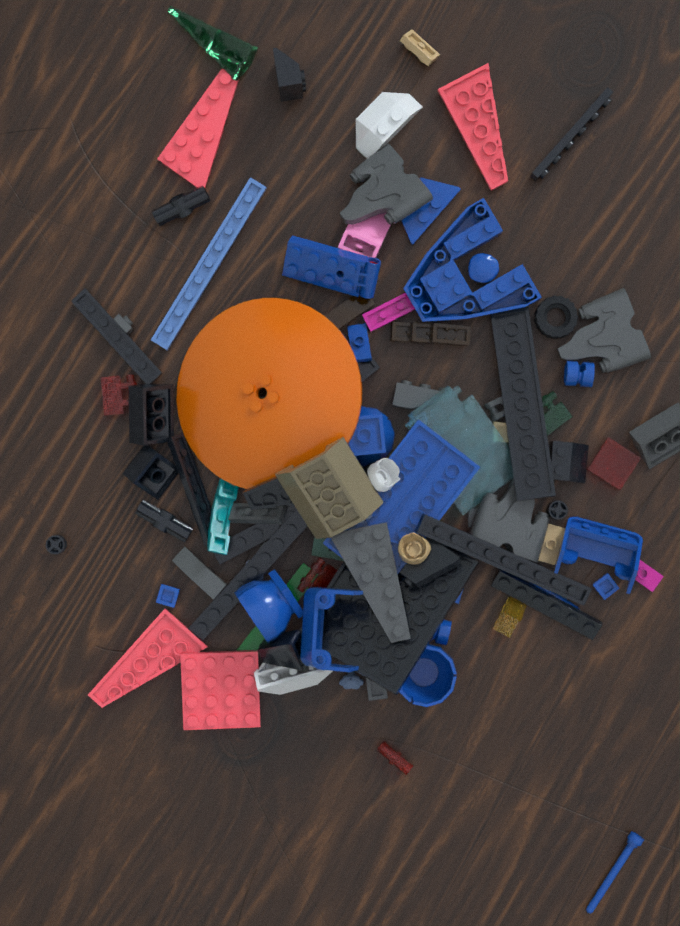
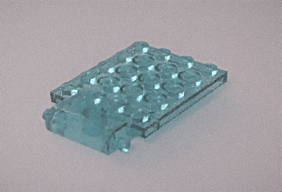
(474, 435)

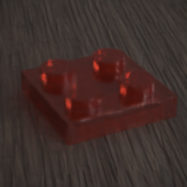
(613, 463)

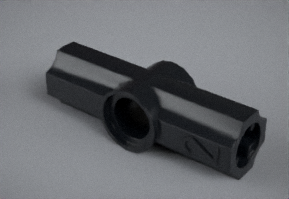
(181, 205)
(164, 520)

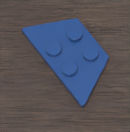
(421, 219)

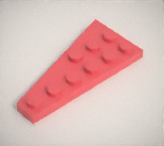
(475, 116)
(198, 138)
(147, 658)

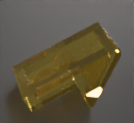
(509, 616)

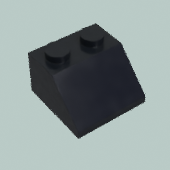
(569, 461)
(151, 471)

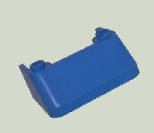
(601, 544)
(315, 602)

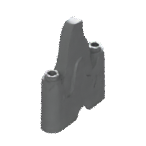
(385, 189)
(609, 336)
(510, 524)

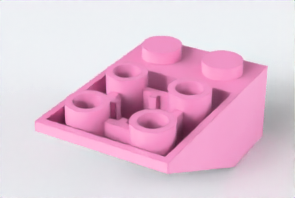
(365, 236)

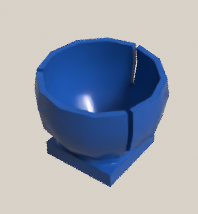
(372, 436)
(269, 605)
(431, 678)

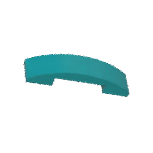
(219, 524)

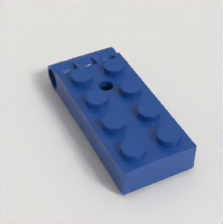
(322, 267)

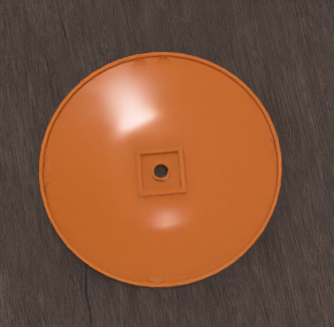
(308, 382)

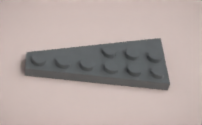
(373, 566)

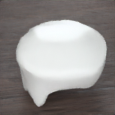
(383, 474)

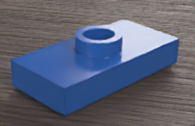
(359, 342)

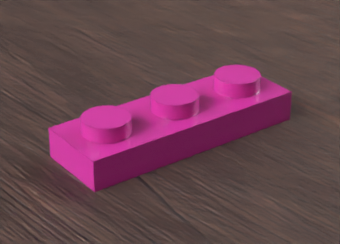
(388, 312)

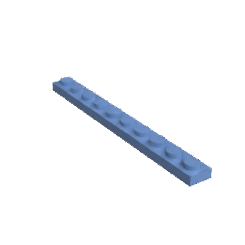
(208, 263)

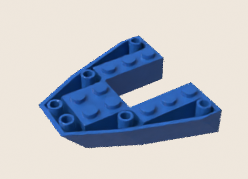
(440, 289)

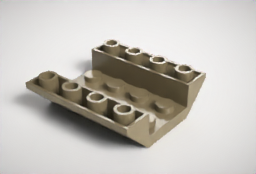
(330, 490)

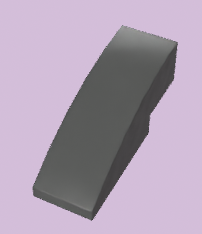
(199, 572)

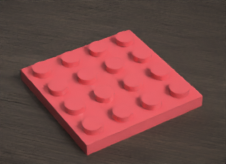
(220, 690)

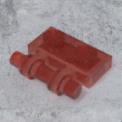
(112, 394)
(324, 578)

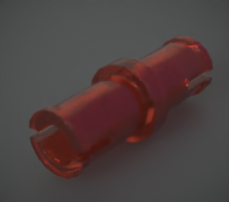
(394, 758)

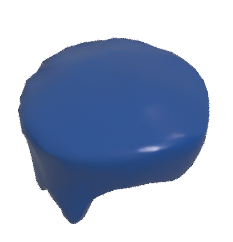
(483, 268)

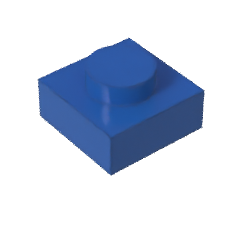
(605, 586)
(168, 595)

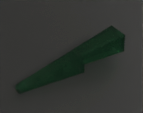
(228, 50)

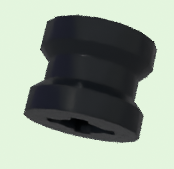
(560, 511)
(52, 544)

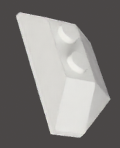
(383, 121)
(283, 680)

